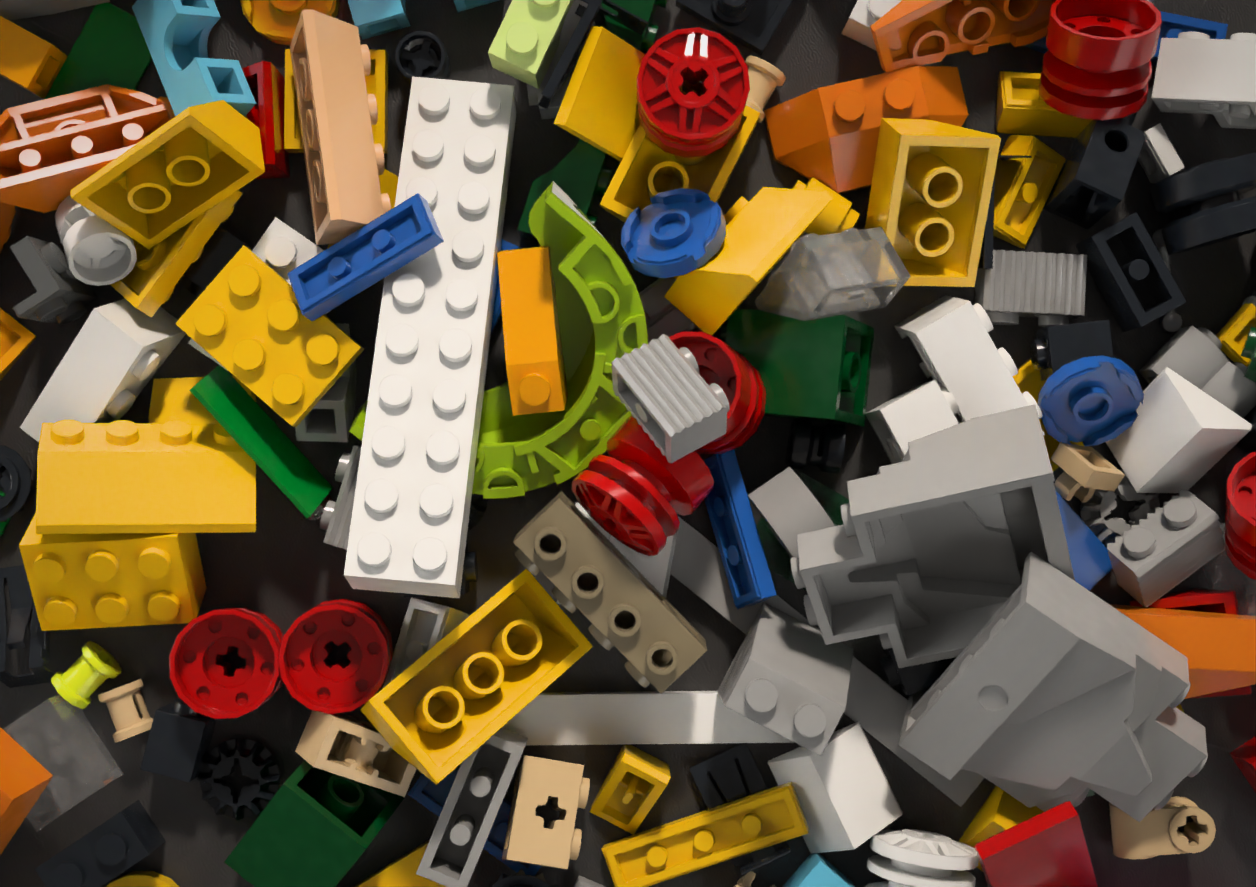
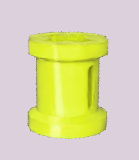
(85, 675)

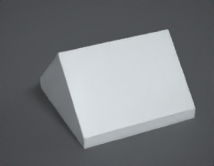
(1175, 436)
(840, 791)

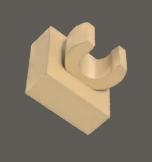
(1083, 472)

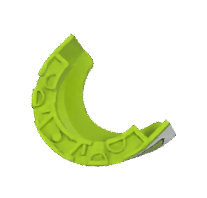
(597, 322)

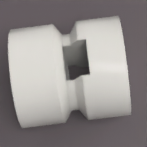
(93, 247)

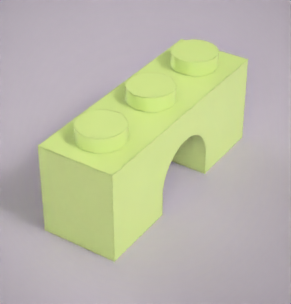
(529, 39)

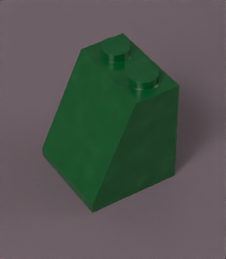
(807, 367)
(312, 830)

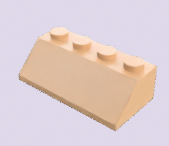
(337, 126)

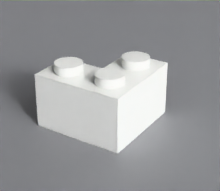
(1208, 77)

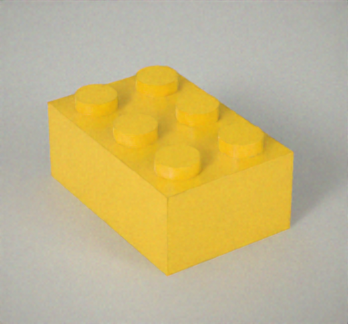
(113, 578)

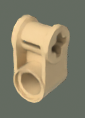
(1159, 831)

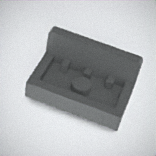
(59, 294)

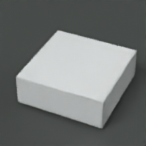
(1158, 155)

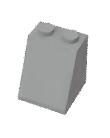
(789, 679)

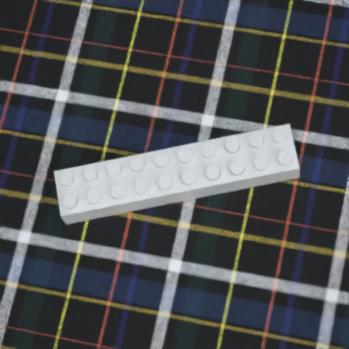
(433, 346)

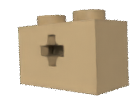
(354, 752)
(534, 784)

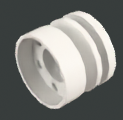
(921, 860)

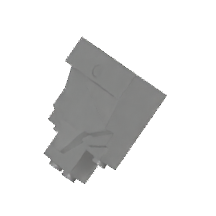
(936, 539)
(1061, 703)

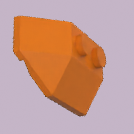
(837, 126)
(68, 138)

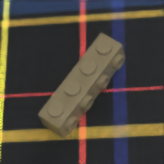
(609, 593)

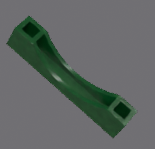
(584, 170)

